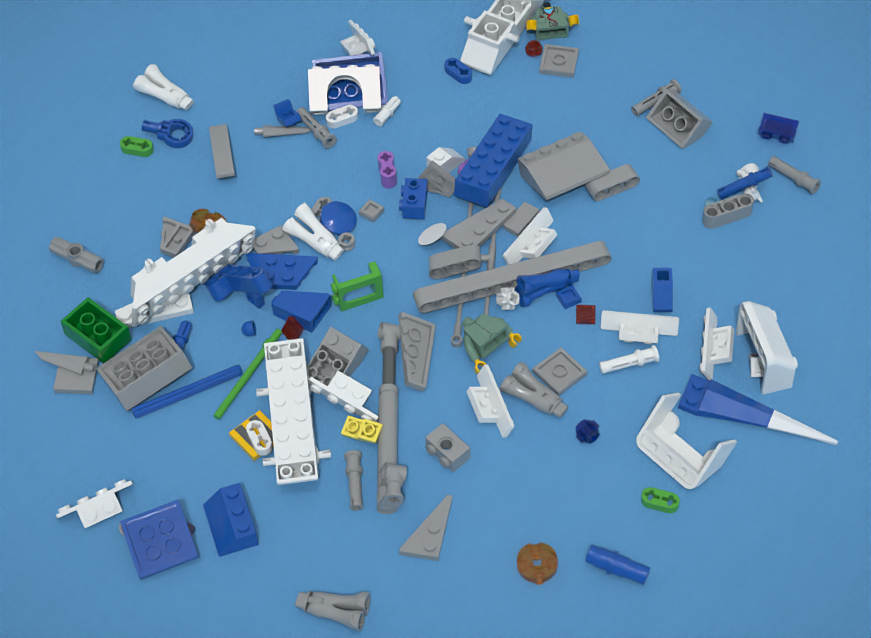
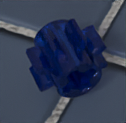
(587, 431)

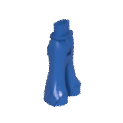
(536, 285)

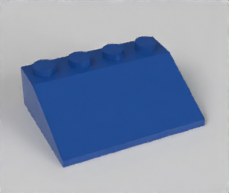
(346, 91)

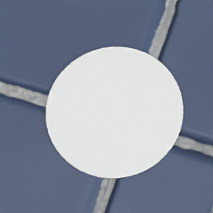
(432, 234)

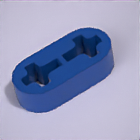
(455, 72)

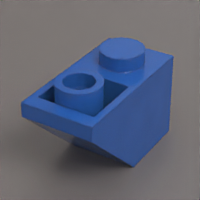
(662, 289)

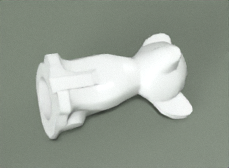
(745, 172)

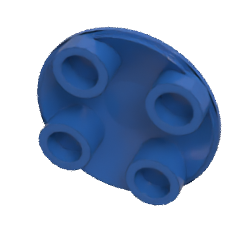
(338, 217)

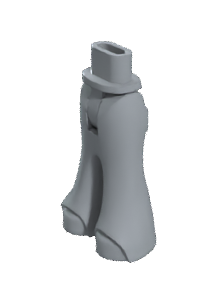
(528, 388)
(345, 609)

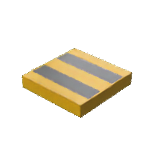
(240, 435)

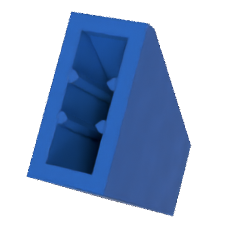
(305, 306)

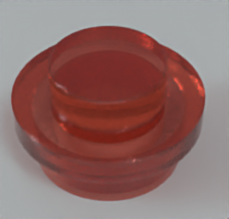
(533, 48)

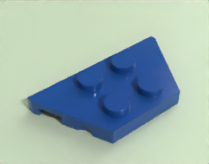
(283, 270)

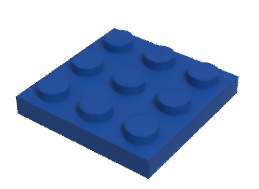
(159, 539)

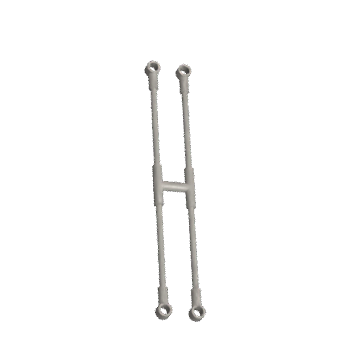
(490, 259)

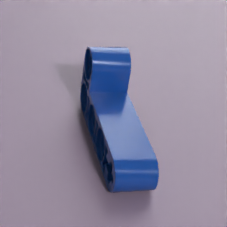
(238, 279)

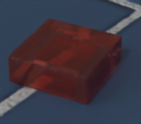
(585, 314)
(292, 328)

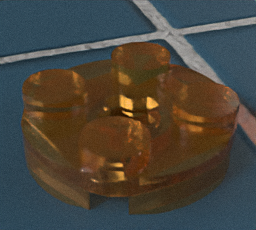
(199, 217)
(534, 573)

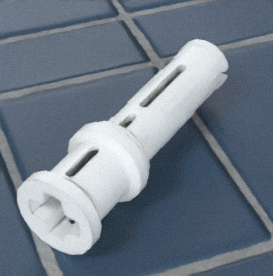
(637, 358)

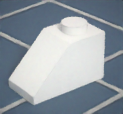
(446, 158)

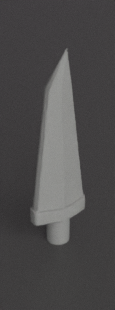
(269, 130)
(70, 362)

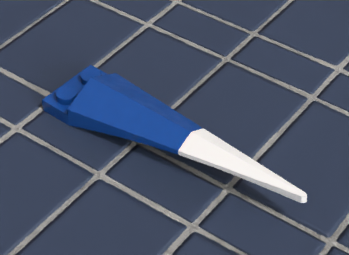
(720, 402)

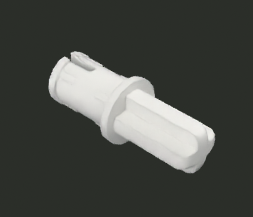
(386, 111)

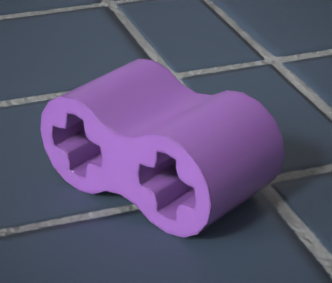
(387, 170)

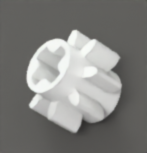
(507, 298)

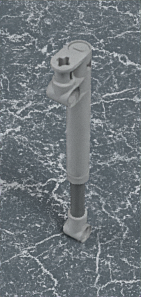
(389, 474)

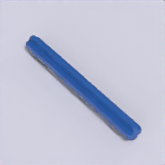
(186, 391)

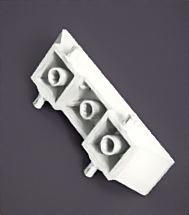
(496, 32)
(166, 281)
(291, 413)

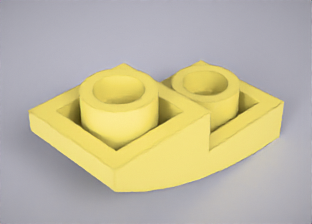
(361, 430)

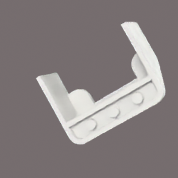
(770, 345)
(672, 453)

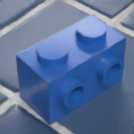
(414, 198)

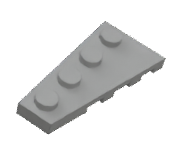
(480, 226)
(416, 348)

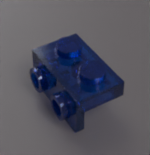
(778, 128)

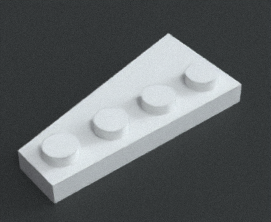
(181, 307)

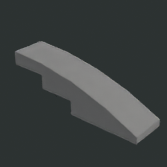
(221, 151)

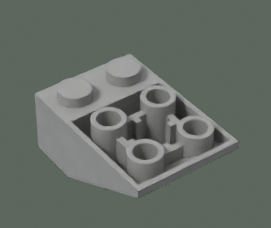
(335, 354)

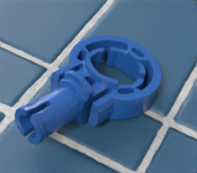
(165, 129)

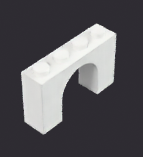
(365, 77)

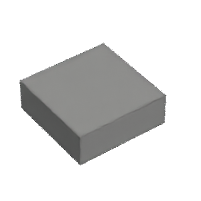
(371, 211)

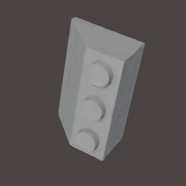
(678, 118)

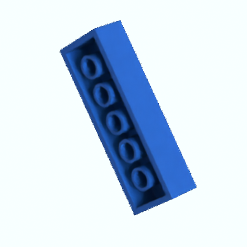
(493, 160)

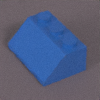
(230, 520)

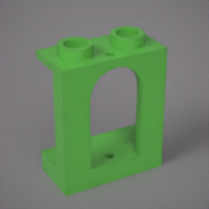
(373, 279)

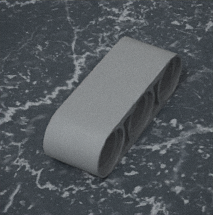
(615, 182)
(728, 210)
(454, 261)

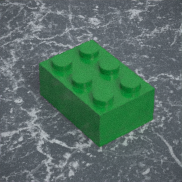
(96, 330)

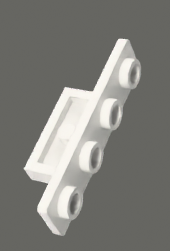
(358, 42)
(533, 239)
(639, 326)
(717, 344)
(346, 393)
(489, 403)
(97, 508)

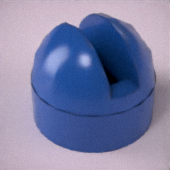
(249, 328)

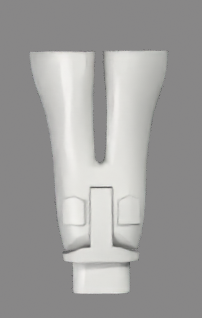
(158, 86)
(321, 240)

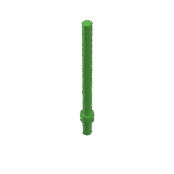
(245, 377)

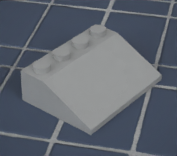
(562, 165)
(144, 368)

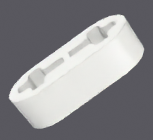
(342, 116)
(262, 436)

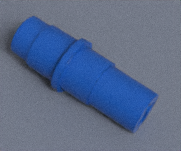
(617, 564)

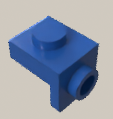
(286, 114)

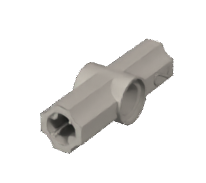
(76, 254)

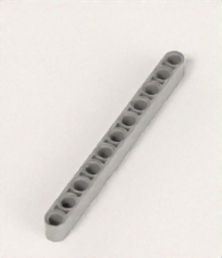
(491, 281)

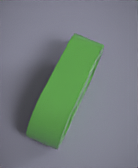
(136, 146)
(660, 500)

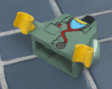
(551, 22)
(485, 336)

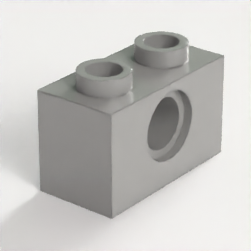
(443, 438)

